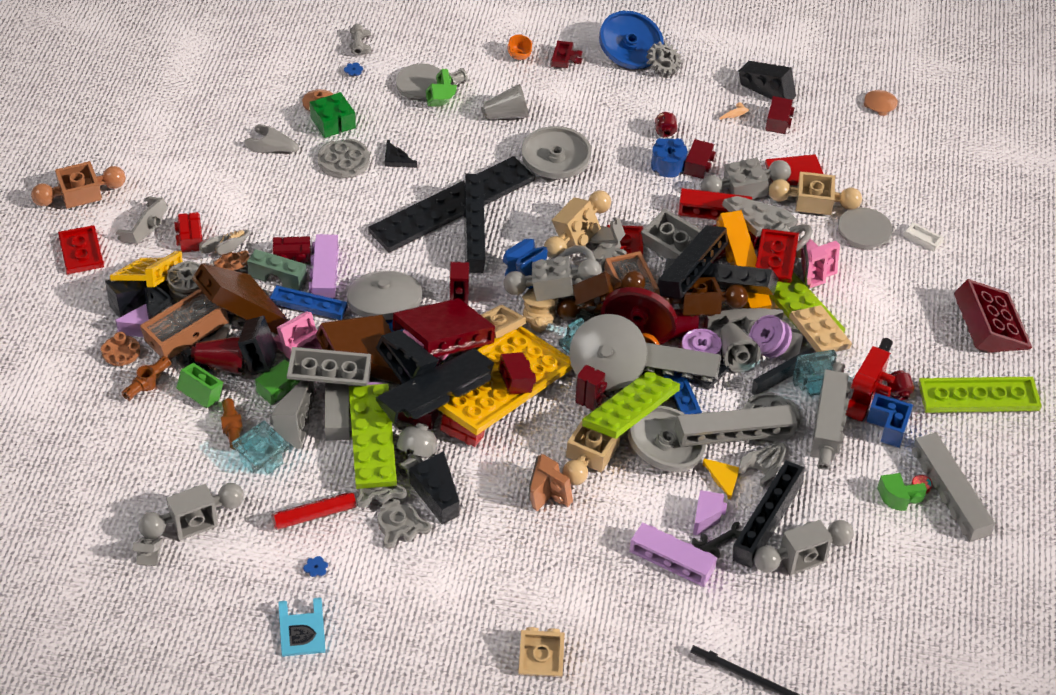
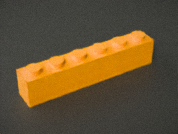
(741, 252)

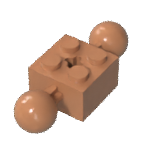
(78, 185)

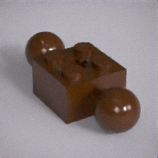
(593, 291)
(707, 298)

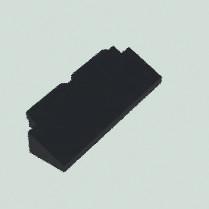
(435, 386)

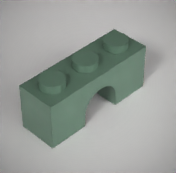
(291, 273)

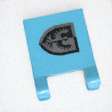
(302, 632)

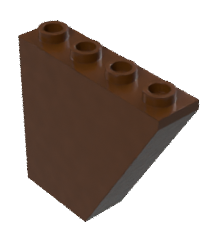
(238, 294)
(359, 336)

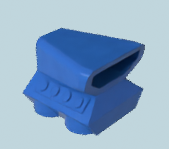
(522, 255)

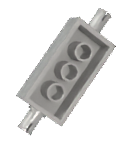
(830, 415)

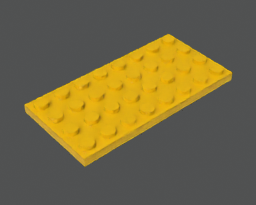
(492, 401)

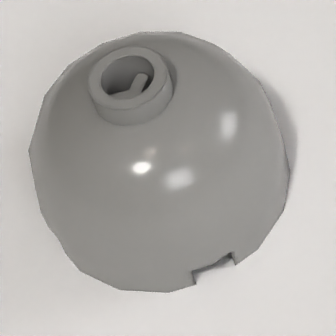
(418, 440)

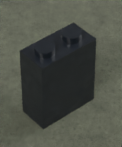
(257, 345)

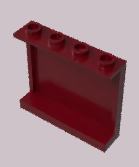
(446, 327)

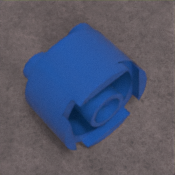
(669, 157)

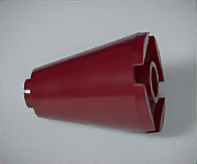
(219, 354)

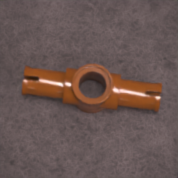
(146, 378)
(231, 421)

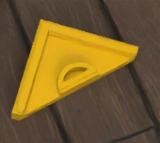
(723, 474)

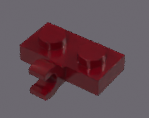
(564, 53)

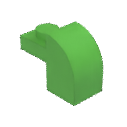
(442, 92)
(897, 495)

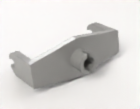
(147, 222)
(609, 235)

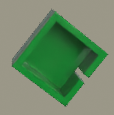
(326, 112)

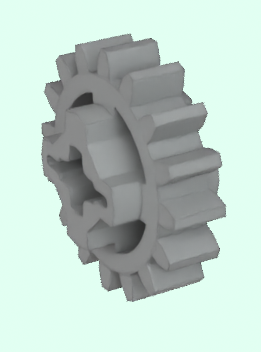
(664, 59)

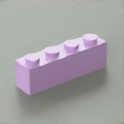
(324, 265)
(673, 554)

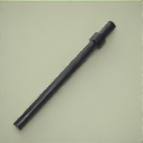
(713, 658)

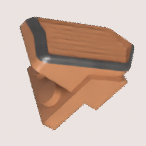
(547, 483)

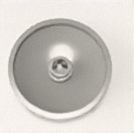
(556, 152)
(383, 294)
(611, 346)
(658, 444)

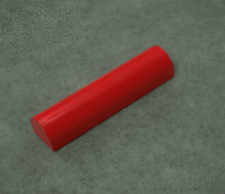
(313, 510)

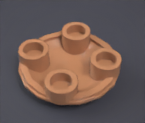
(880, 101)
(232, 261)
(120, 349)

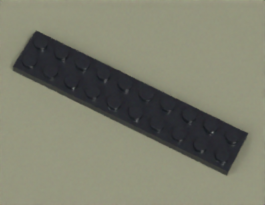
(447, 205)

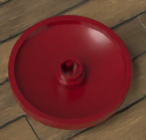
(645, 309)

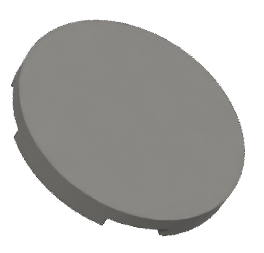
(415, 79)
(343, 158)
(865, 228)
(770, 400)

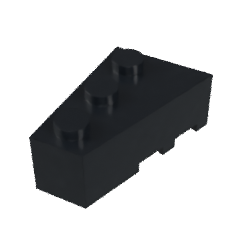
(768, 79)
(127, 295)
(405, 355)
(436, 487)

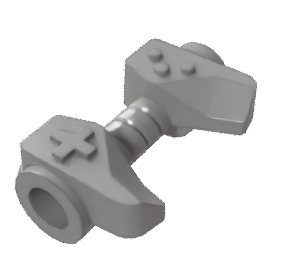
(357, 46)

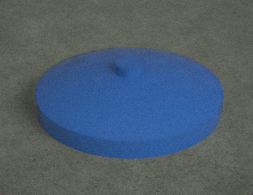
(628, 37)

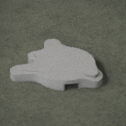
(381, 494)
(400, 521)

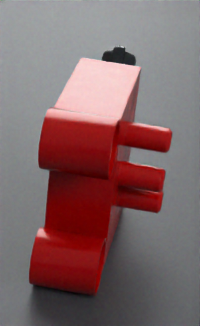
(869, 380)

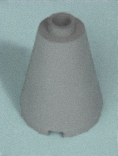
(506, 105)
(738, 348)

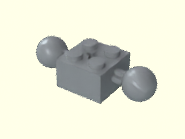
(747, 178)
(551, 277)
(191, 511)
(804, 546)

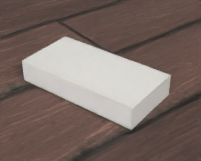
(923, 237)

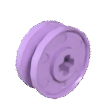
(771, 335)
(702, 340)

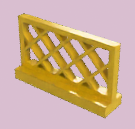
(148, 269)

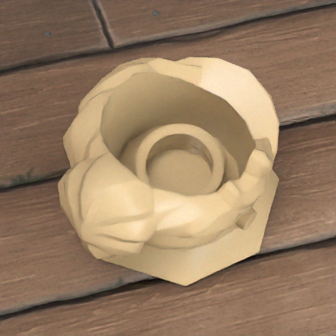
(538, 313)

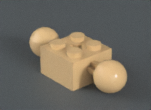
(815, 193)
(577, 222)
(586, 450)

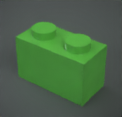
(274, 384)
(199, 385)

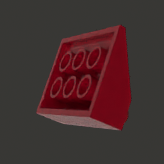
(991, 318)

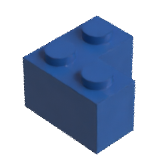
(891, 415)

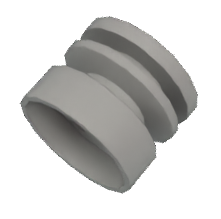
(180, 280)

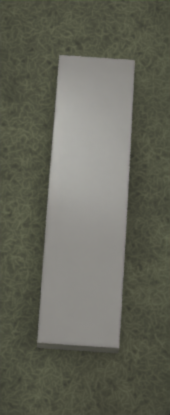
(743, 318)

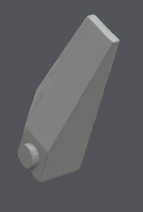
(293, 413)

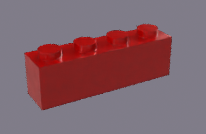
(703, 203)

